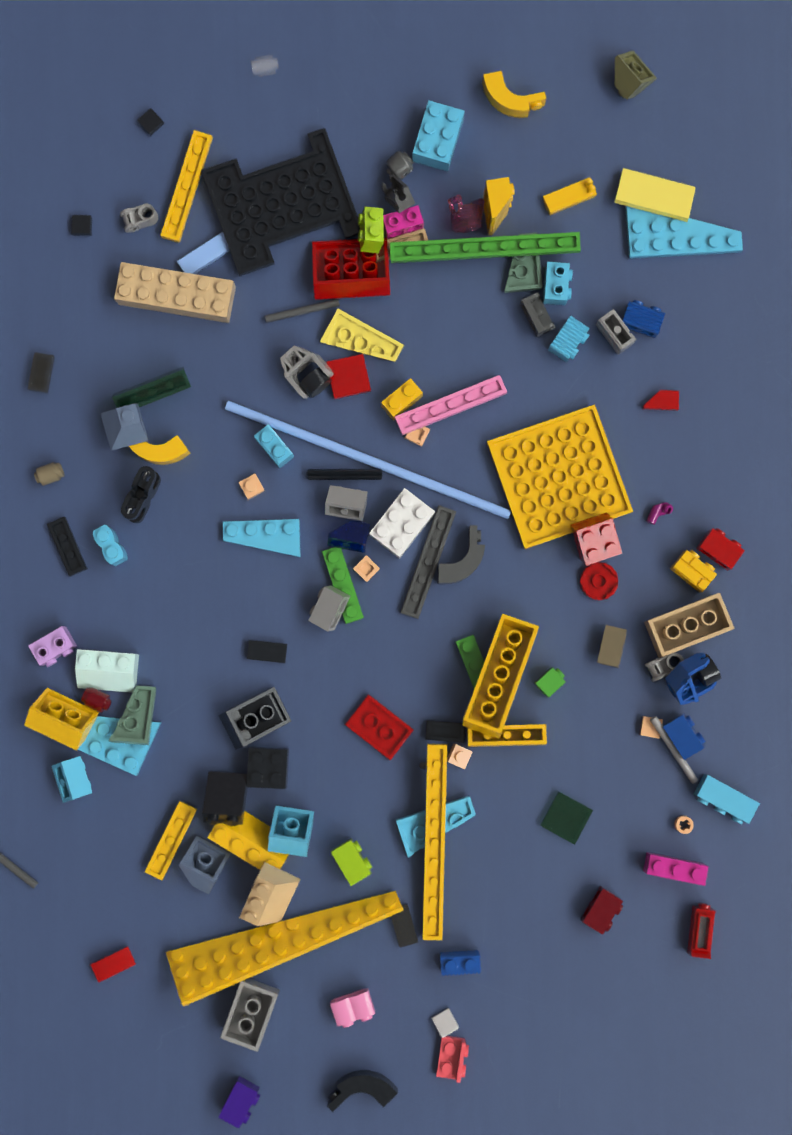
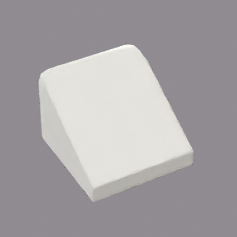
(445, 1022)

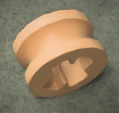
(685, 830)

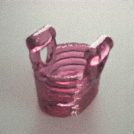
(468, 215)

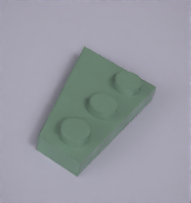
(524, 273)
(136, 721)

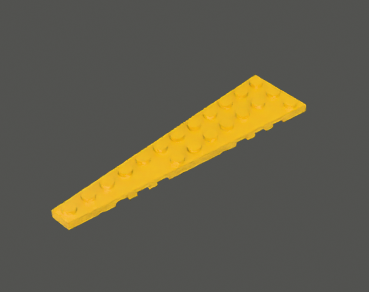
(236, 957)

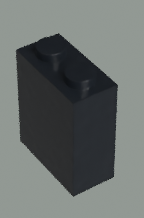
(225, 798)

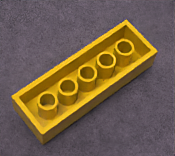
(500, 676)

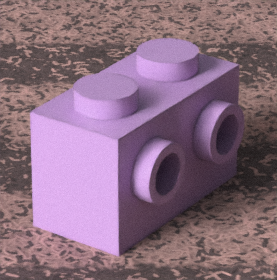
(53, 646)

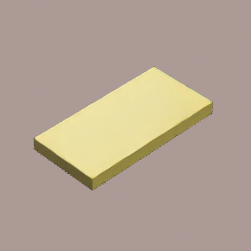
(655, 195)

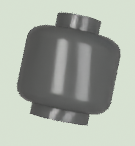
(400, 165)

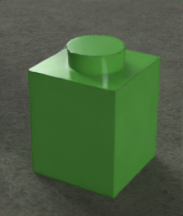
(550, 681)

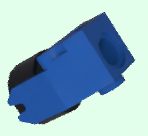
(681, 683)

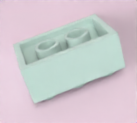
(106, 670)

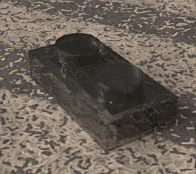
(41, 372)

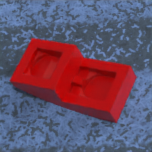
(113, 964)

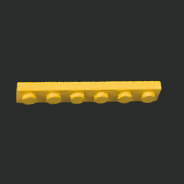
(186, 186)

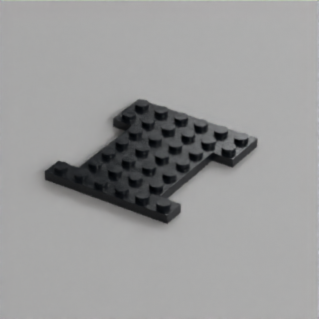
(280, 202)

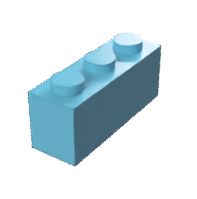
(726, 799)

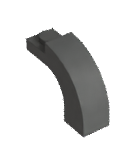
(461, 570)

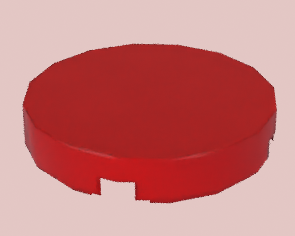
(599, 581)

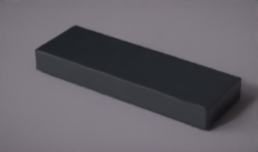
(67, 546)

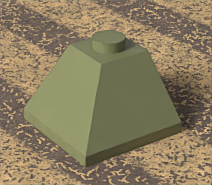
(631, 75)

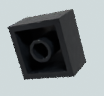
(267, 767)

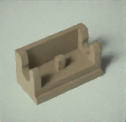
(612, 646)

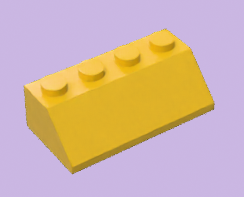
(248, 841)

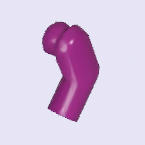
(658, 510)

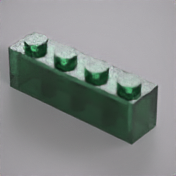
(153, 389)

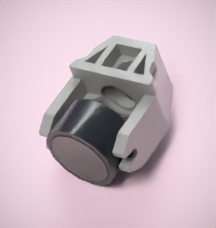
(315, 381)

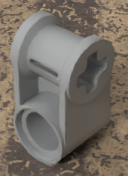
(137, 217)
(662, 666)

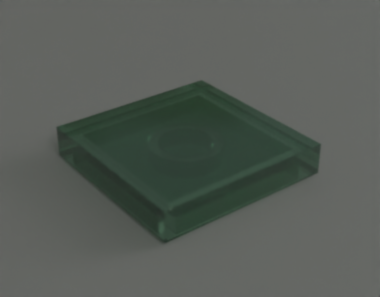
(566, 817)

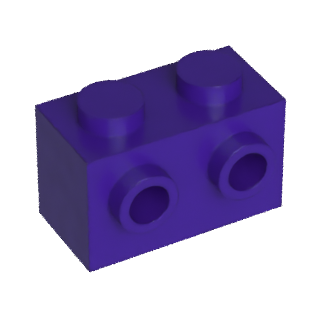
(239, 1102)

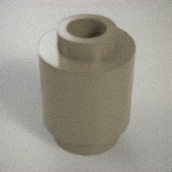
(49, 473)

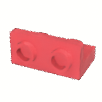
(451, 1058)

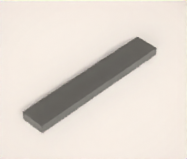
(428, 562)

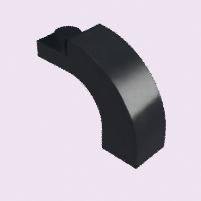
(362, 1082)

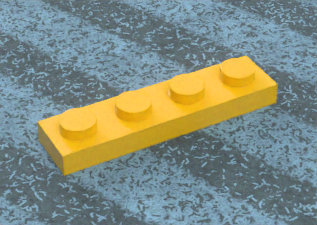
(171, 840)

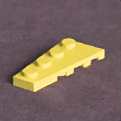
(357, 336)

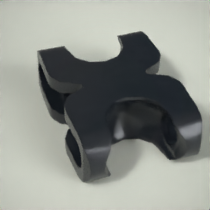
(140, 494)

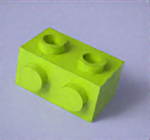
(371, 229)
(351, 861)

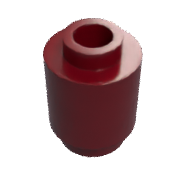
(96, 700)

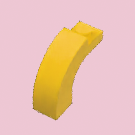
(508, 102)
(162, 454)

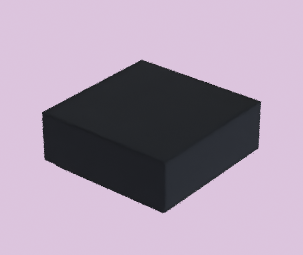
(150, 121)
(82, 225)

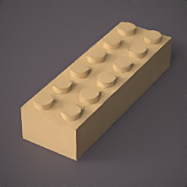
(175, 292)

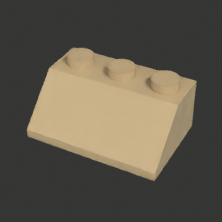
(269, 896)

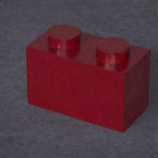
(602, 910)

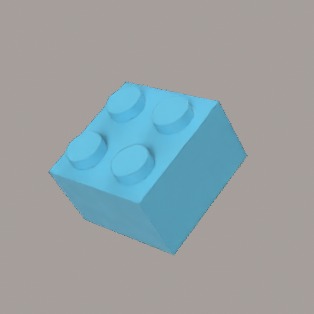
(290, 831)

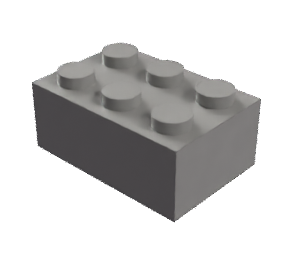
(250, 1014)

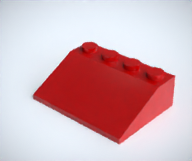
(348, 273)

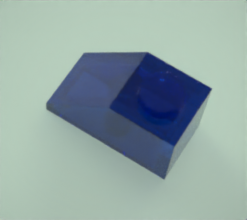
(350, 536)

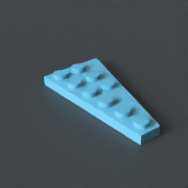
(664, 236)

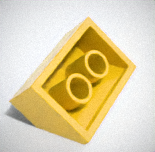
(497, 201)
(61, 718)

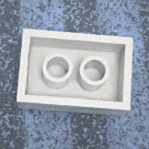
(402, 523)

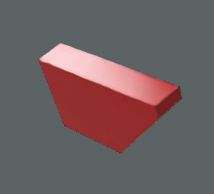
(664, 401)

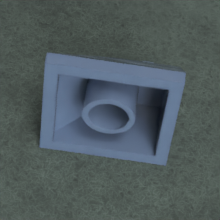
(124, 426)
(203, 864)

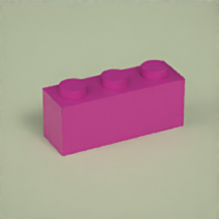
(675, 868)

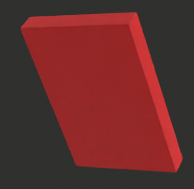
(379, 727)

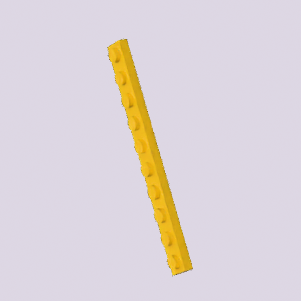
(434, 841)

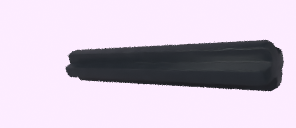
(344, 474)

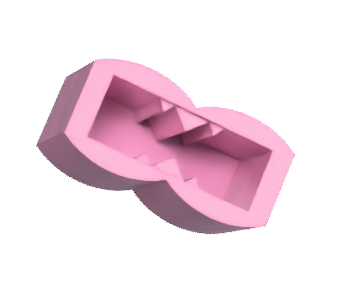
(352, 1008)

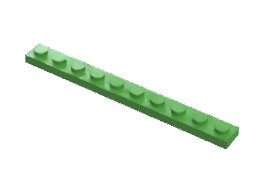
(485, 247)

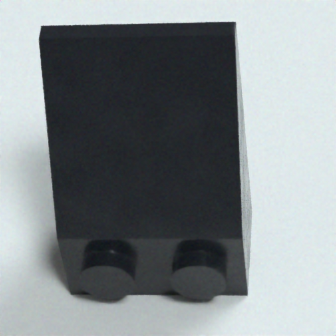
(254, 718)

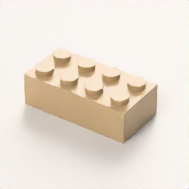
(689, 625)

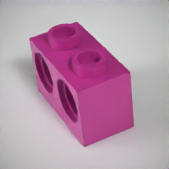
(403, 223)

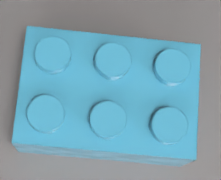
(438, 135)

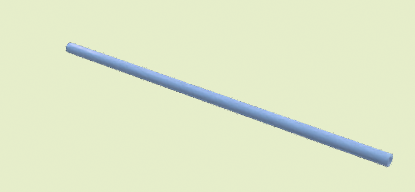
(367, 459)

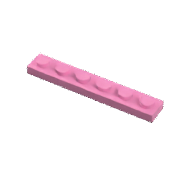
(450, 405)

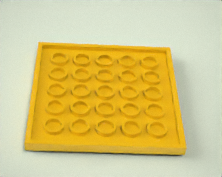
(558, 475)

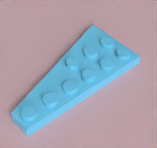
(121, 755)

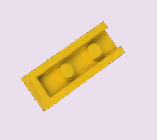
(569, 196)

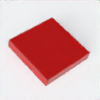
(349, 376)

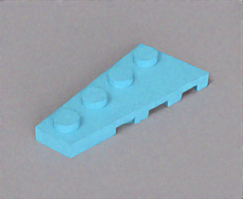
(269, 535)
(413, 826)

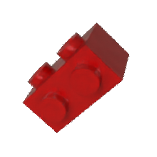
(720, 549)

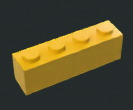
(511, 736)

